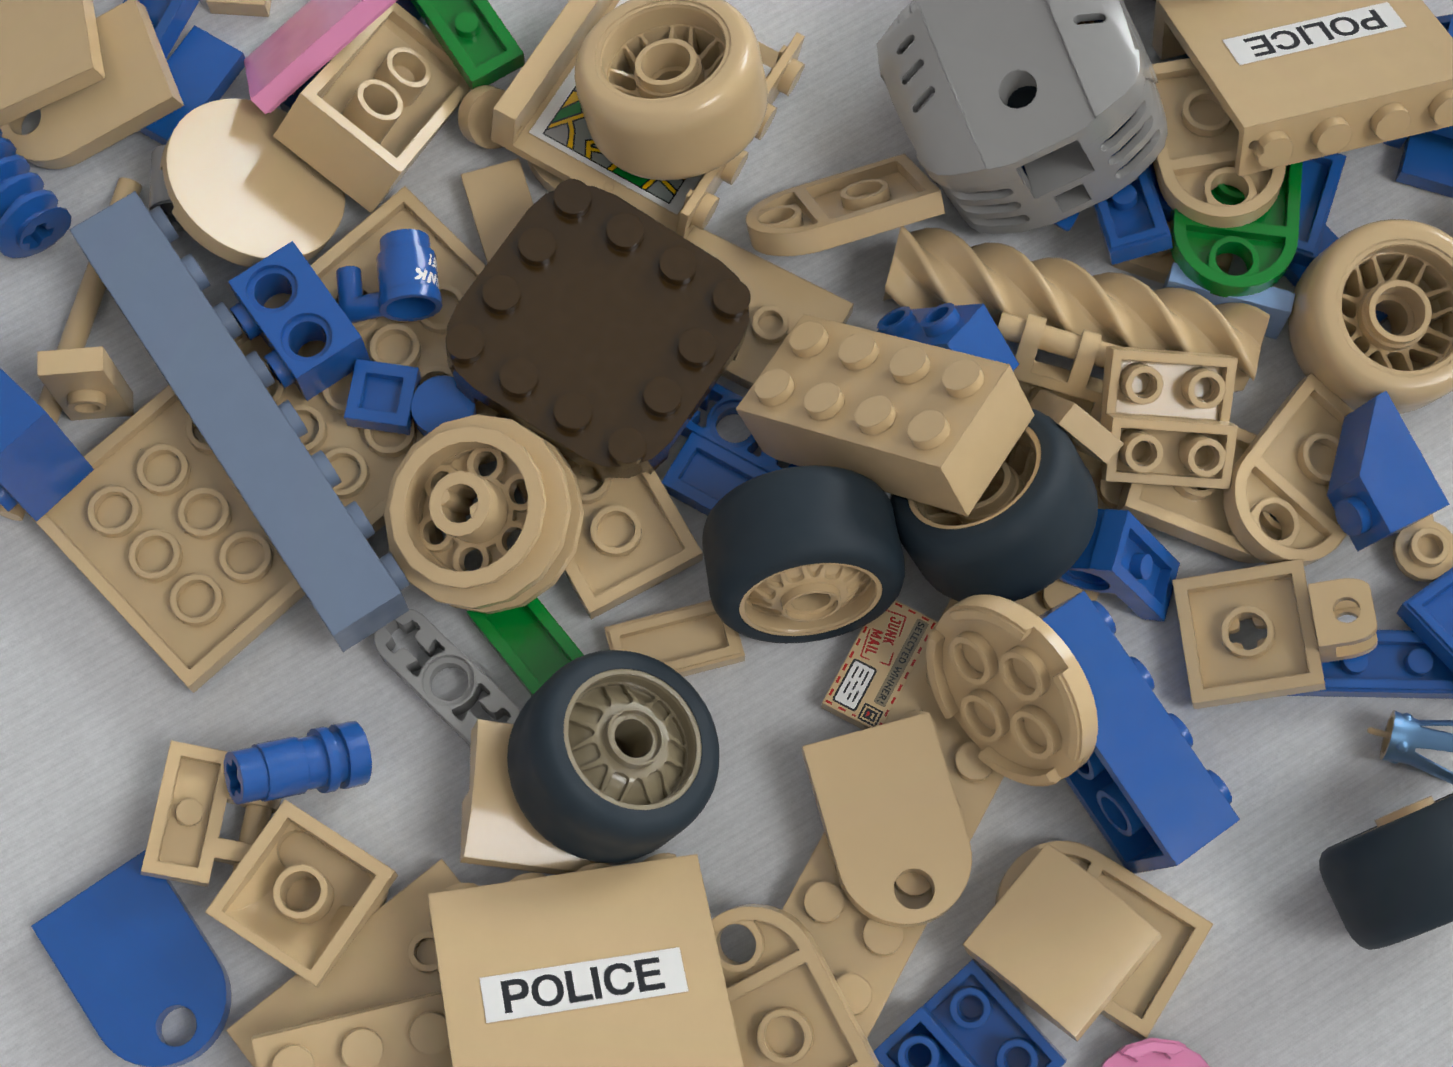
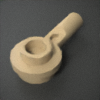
(1424, 550)

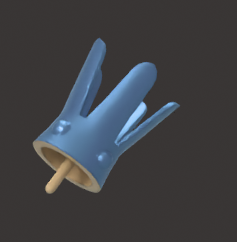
(1406, 734)

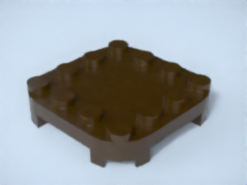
(597, 330)

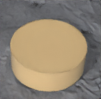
(476, 115)

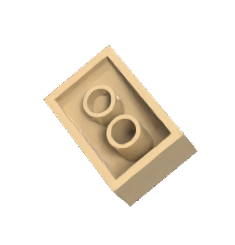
(375, 107)

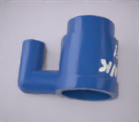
(405, 281)

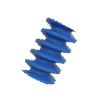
(27, 211)

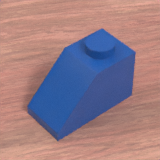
(1380, 475)

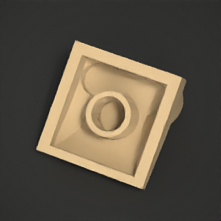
(302, 893)

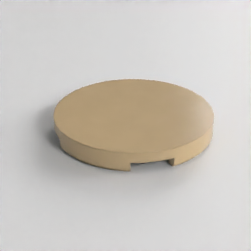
(243, 187)
(1012, 689)

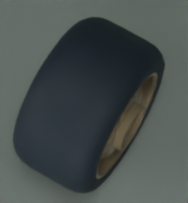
(613, 756)

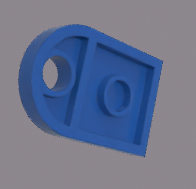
(135, 959)

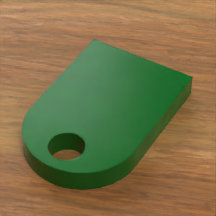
(1263, 245)

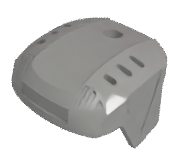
(973, 142)

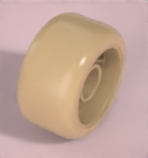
(671, 86)
(1334, 324)

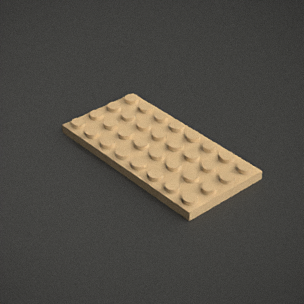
(169, 528)

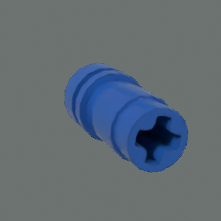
(293, 765)

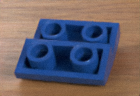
(969, 1026)

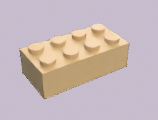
(889, 409)

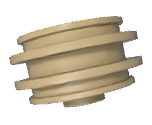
(436, 493)

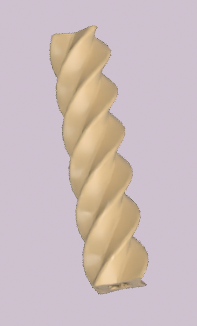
(941, 268)

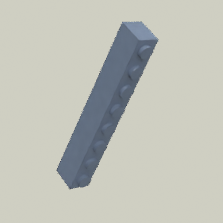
(241, 421)

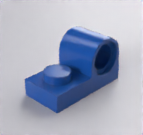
(1128, 563)

